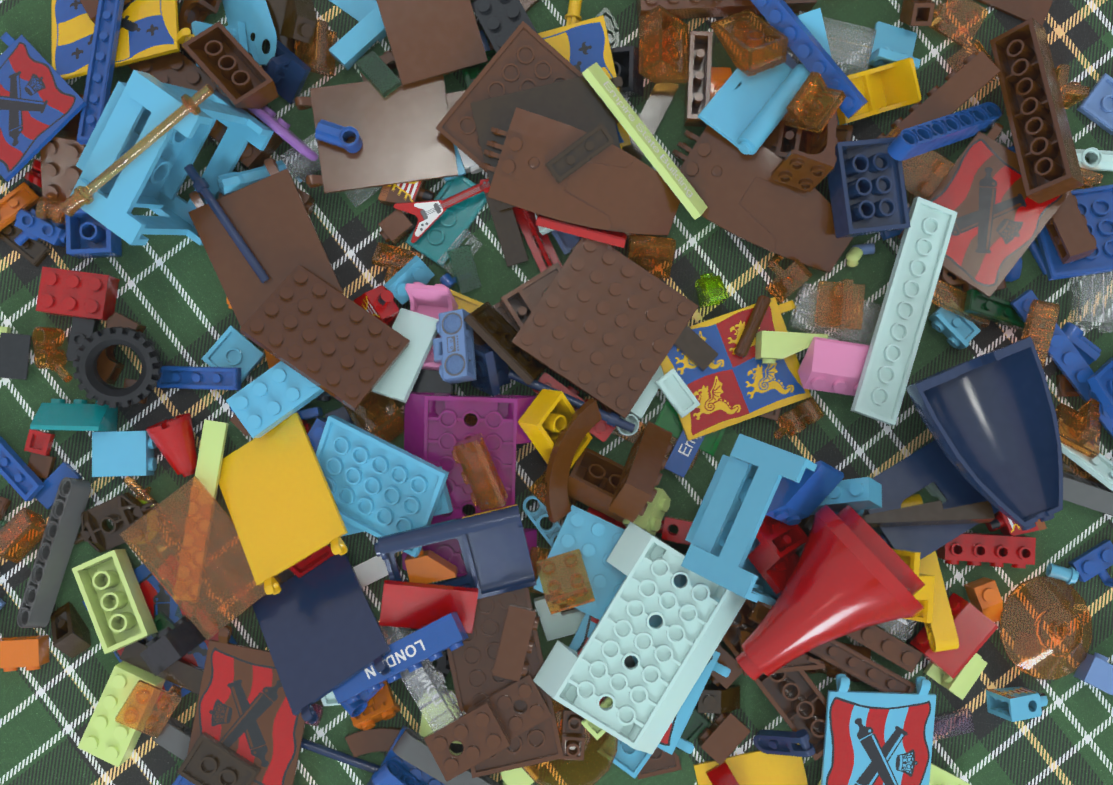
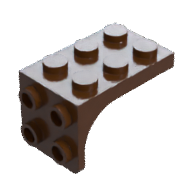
(810, 167)

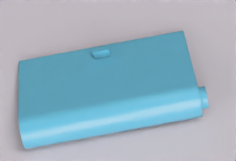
(754, 108)

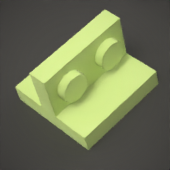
(963, 681)

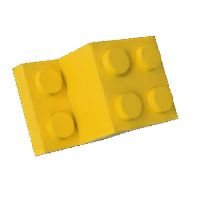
(926, 594)

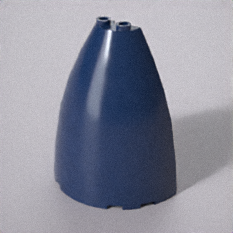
(999, 429)

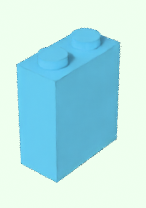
(122, 454)

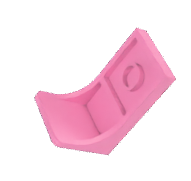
(430, 301)

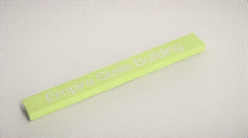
(644, 140)

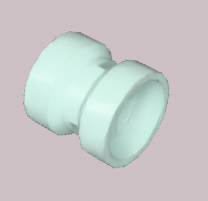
(630, 418)

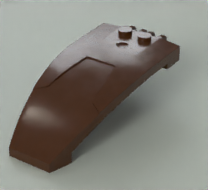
(604, 194)
(755, 206)

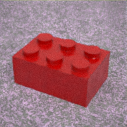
(77, 294)

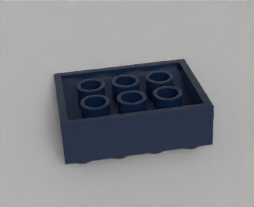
(867, 189)

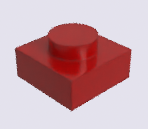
(39, 442)

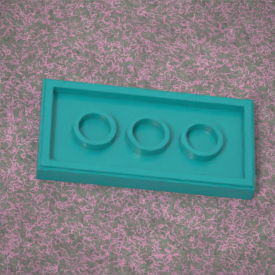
(451, 222)

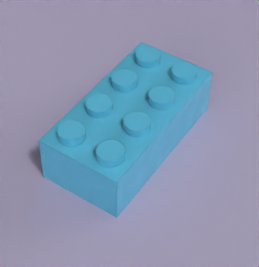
(272, 399)

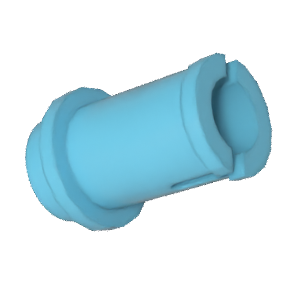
(1068, 575)

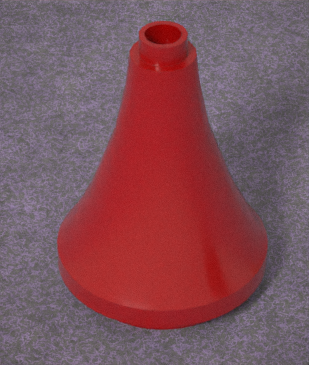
(837, 587)

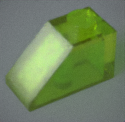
(710, 290)

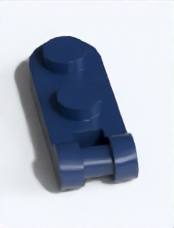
(784, 743)

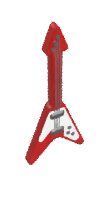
(431, 210)

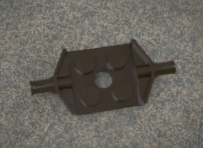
(121, 510)

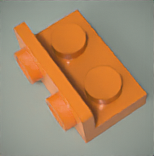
(379, 707)

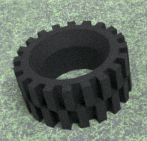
(99, 390)

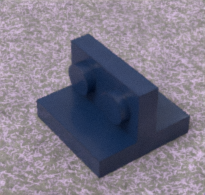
(287, 72)
(490, 370)

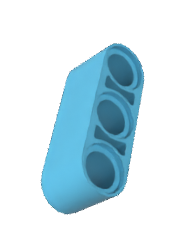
(536, 516)

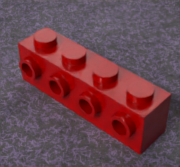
(989, 548)

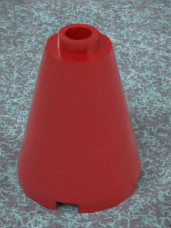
(176, 443)

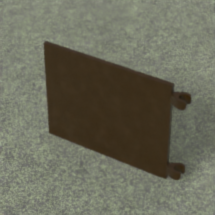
(565, 101)

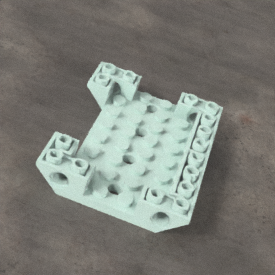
(666, 655)

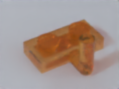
(392, 258)
(786, 280)

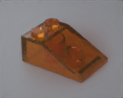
(751, 42)
(924, 171)
(379, 416)

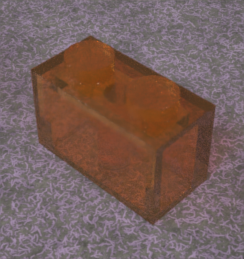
(21, 535)

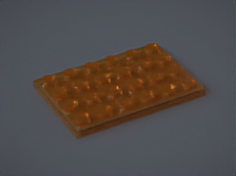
(196, 557)

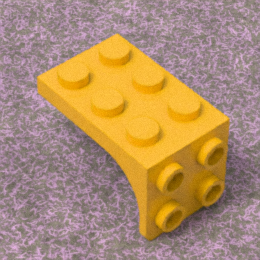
(885, 89)

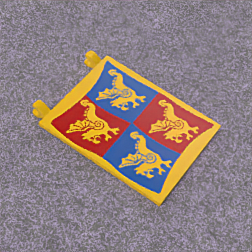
(731, 385)

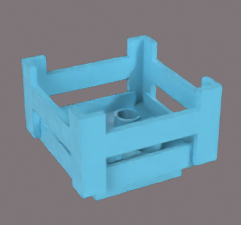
(159, 171)
(733, 513)

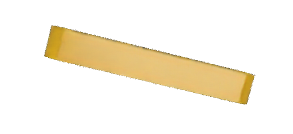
(942, 631)

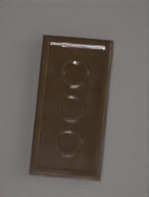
(498, 335)

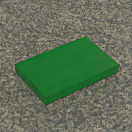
(669, 420)

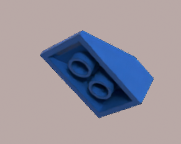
(798, 500)

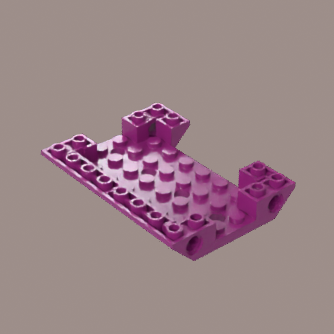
(437, 422)

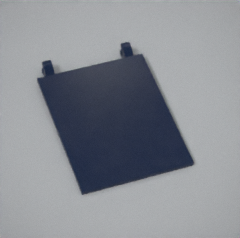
(320, 633)

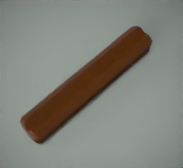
(752, 326)

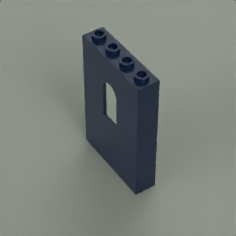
(909, 477)

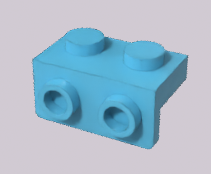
(412, 272)
(954, 327)

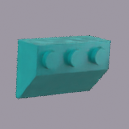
(75, 416)

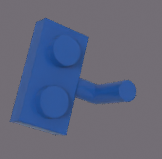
(1095, 562)

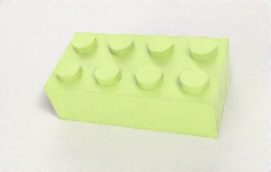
(114, 600)
(104, 735)

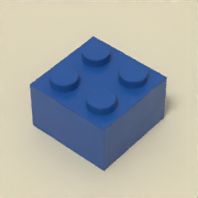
(90, 238)

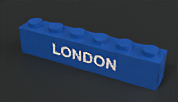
(406, 655)

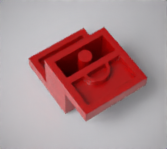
(777, 551)

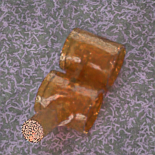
(46, 352)
(796, 419)

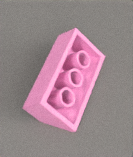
(833, 366)

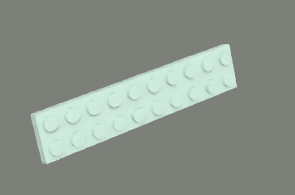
(904, 312)

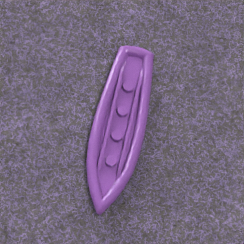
(281, 128)

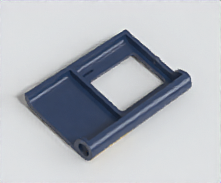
(490, 545)

